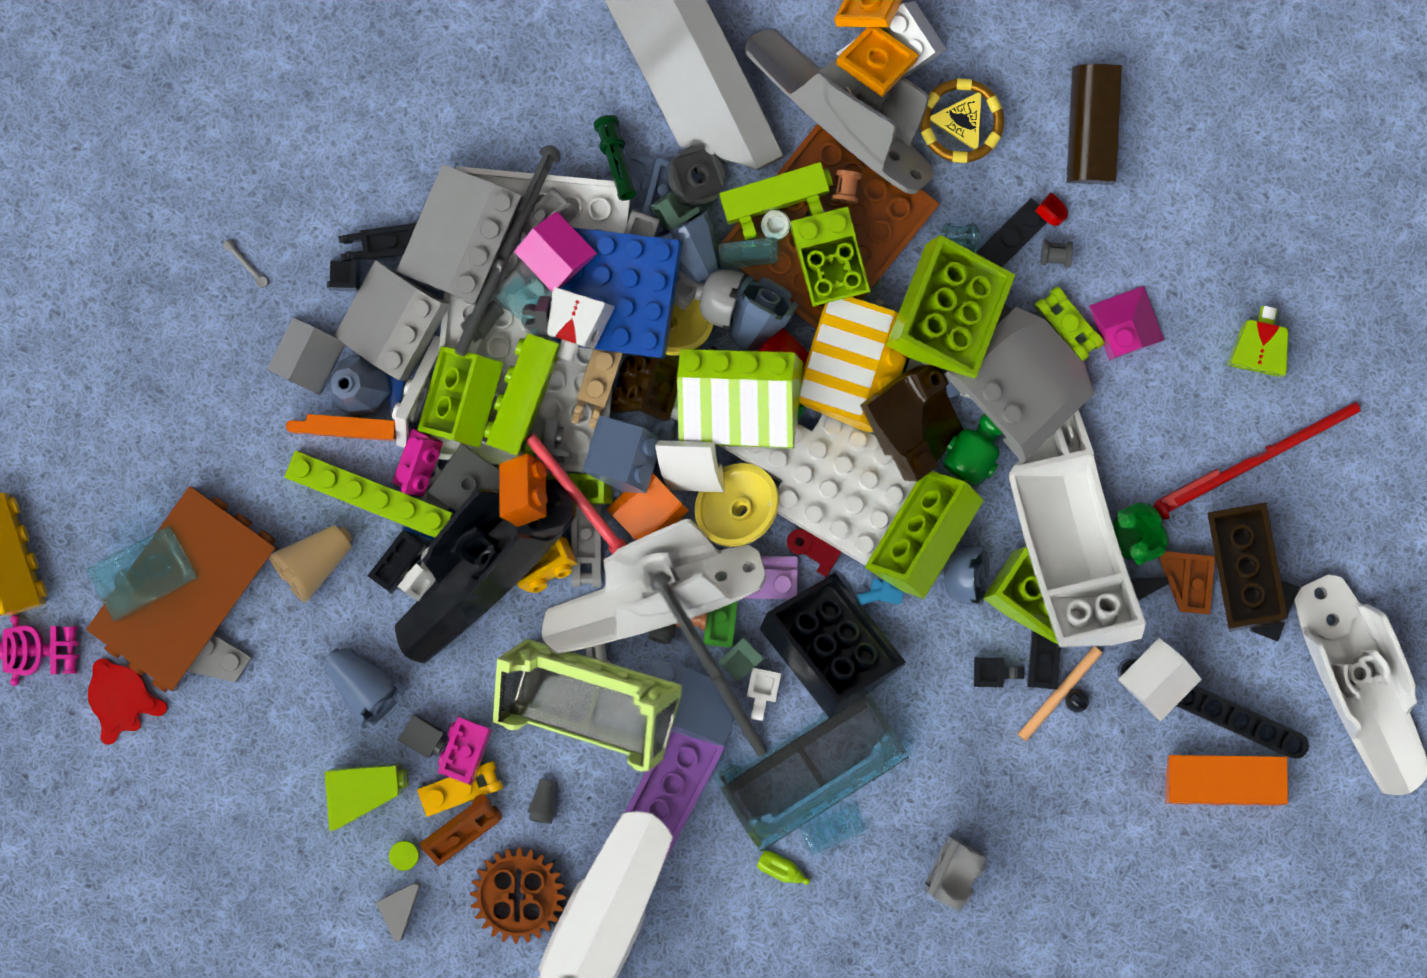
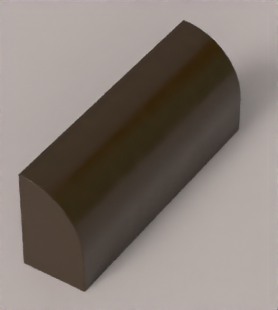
(1094, 124)

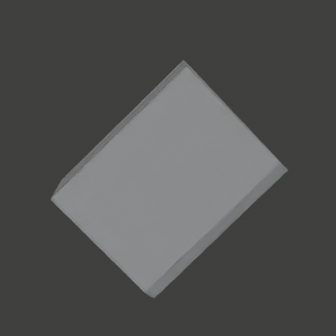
(306, 356)

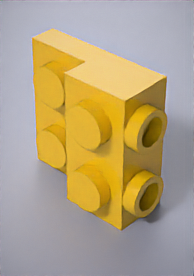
(554, 563)

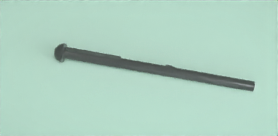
(549, 155)
(660, 581)

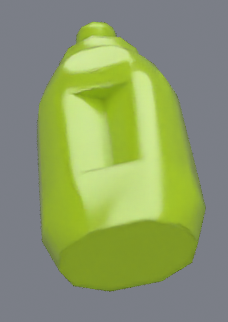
(781, 868)

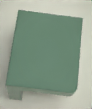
(671, 211)
(740, 660)

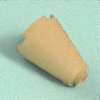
(311, 560)

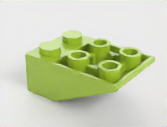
(829, 256)

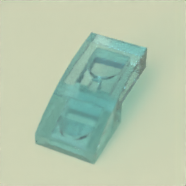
(515, 297)

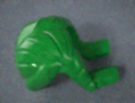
(1140, 533)

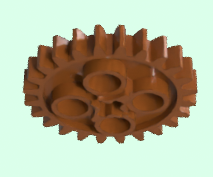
(491, 893)

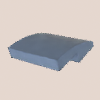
(649, 181)

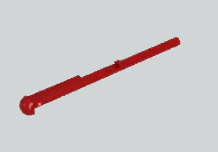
(1214, 478)

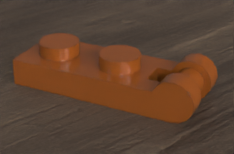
(461, 830)

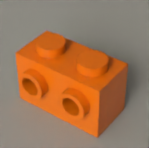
(522, 490)

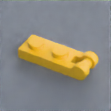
(451, 792)

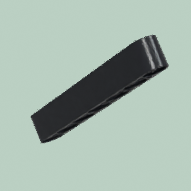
(1225, 716)

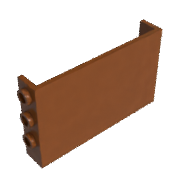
(176, 628)

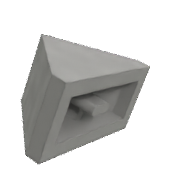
(398, 908)

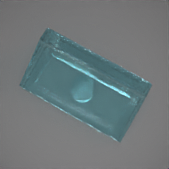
(748, 253)

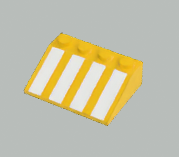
(850, 360)

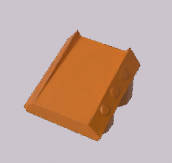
(647, 512)

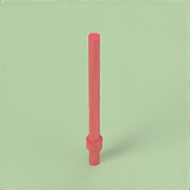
(575, 494)

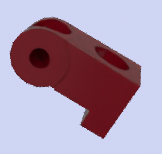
(804, 543)

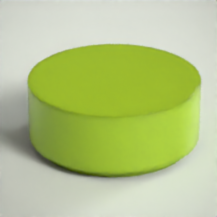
(403, 855)

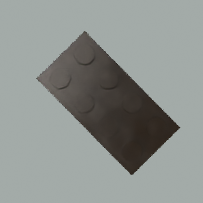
(1247, 567)

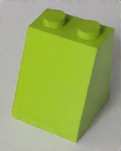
(361, 789)

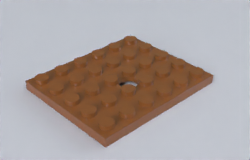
(881, 220)

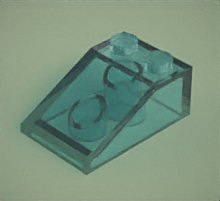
(141, 574)

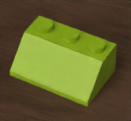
(460, 397)

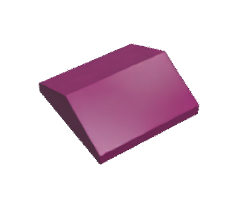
(554, 251)

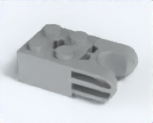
(954, 873)

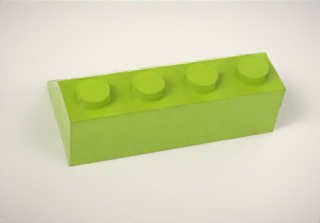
(523, 395)
(924, 533)

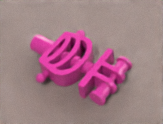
(11, 650)

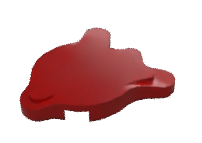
(119, 699)

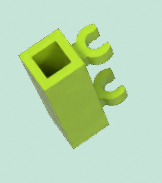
(774, 194)

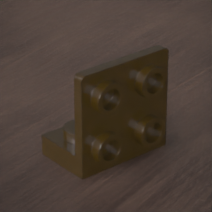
(646, 386)

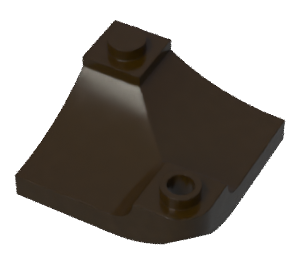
(913, 420)

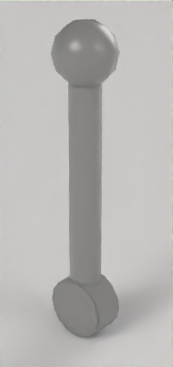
(261, 281)

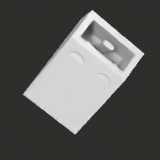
(915, 32)

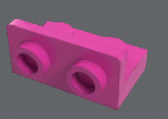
(417, 463)
(464, 750)

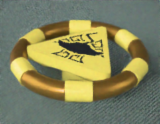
(962, 120)

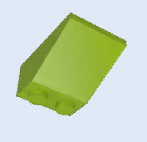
(1018, 594)

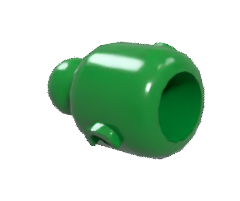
(973, 453)

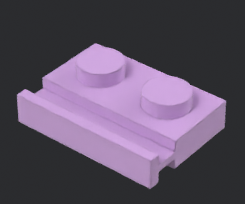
(780, 578)

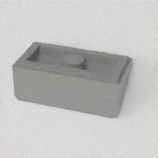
(545, 207)

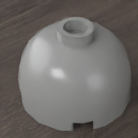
(719, 296)

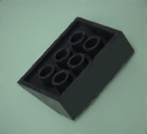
(831, 645)

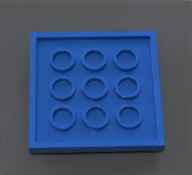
(636, 278)

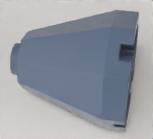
(699, 246)
(760, 312)
(358, 387)

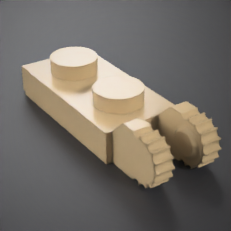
(597, 384)

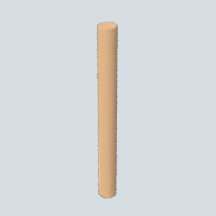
(1059, 694)

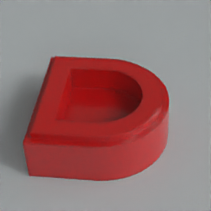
(1052, 210)

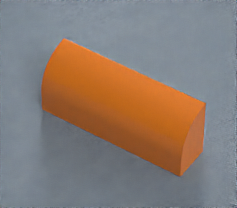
(1226, 780)

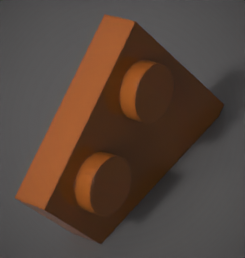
(1189, 580)

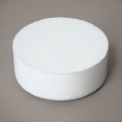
(775, 224)

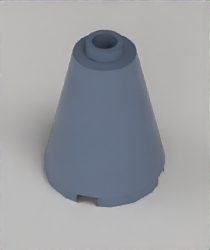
(362, 686)

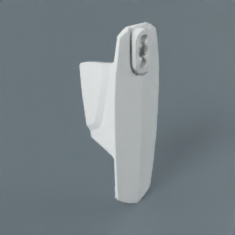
(630, 605)
(1365, 681)
(609, 902)

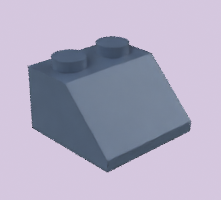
(622, 455)

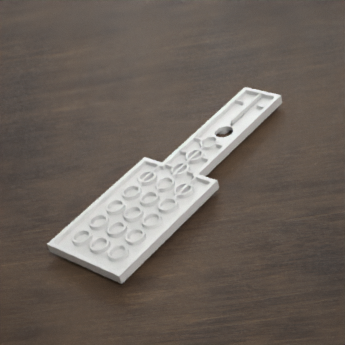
(833, 483)

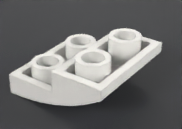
(690, 466)

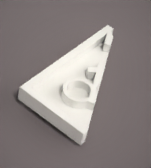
(415, 394)

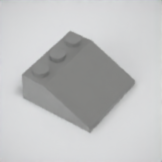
(391, 321)

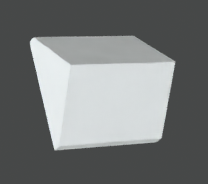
(1160, 678)

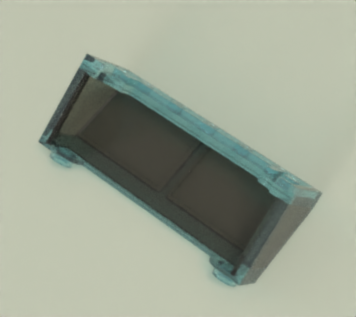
(811, 771)

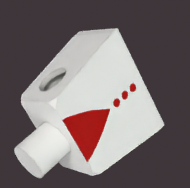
(576, 321)

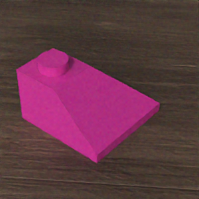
(1126, 323)

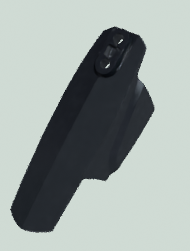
(475, 565)

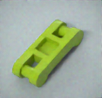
(1069, 323)

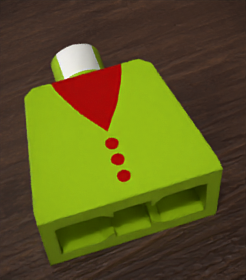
(1261, 345)

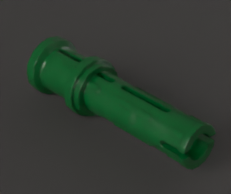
(612, 146)

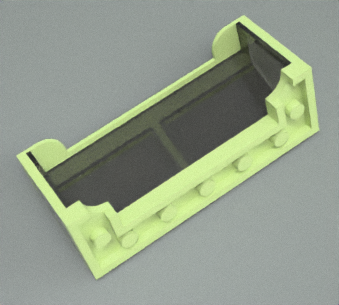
(586, 701)

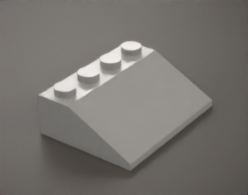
(459, 234)

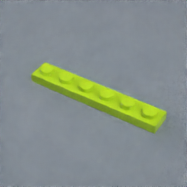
(367, 494)

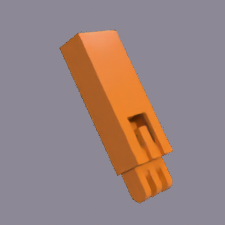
(344, 427)

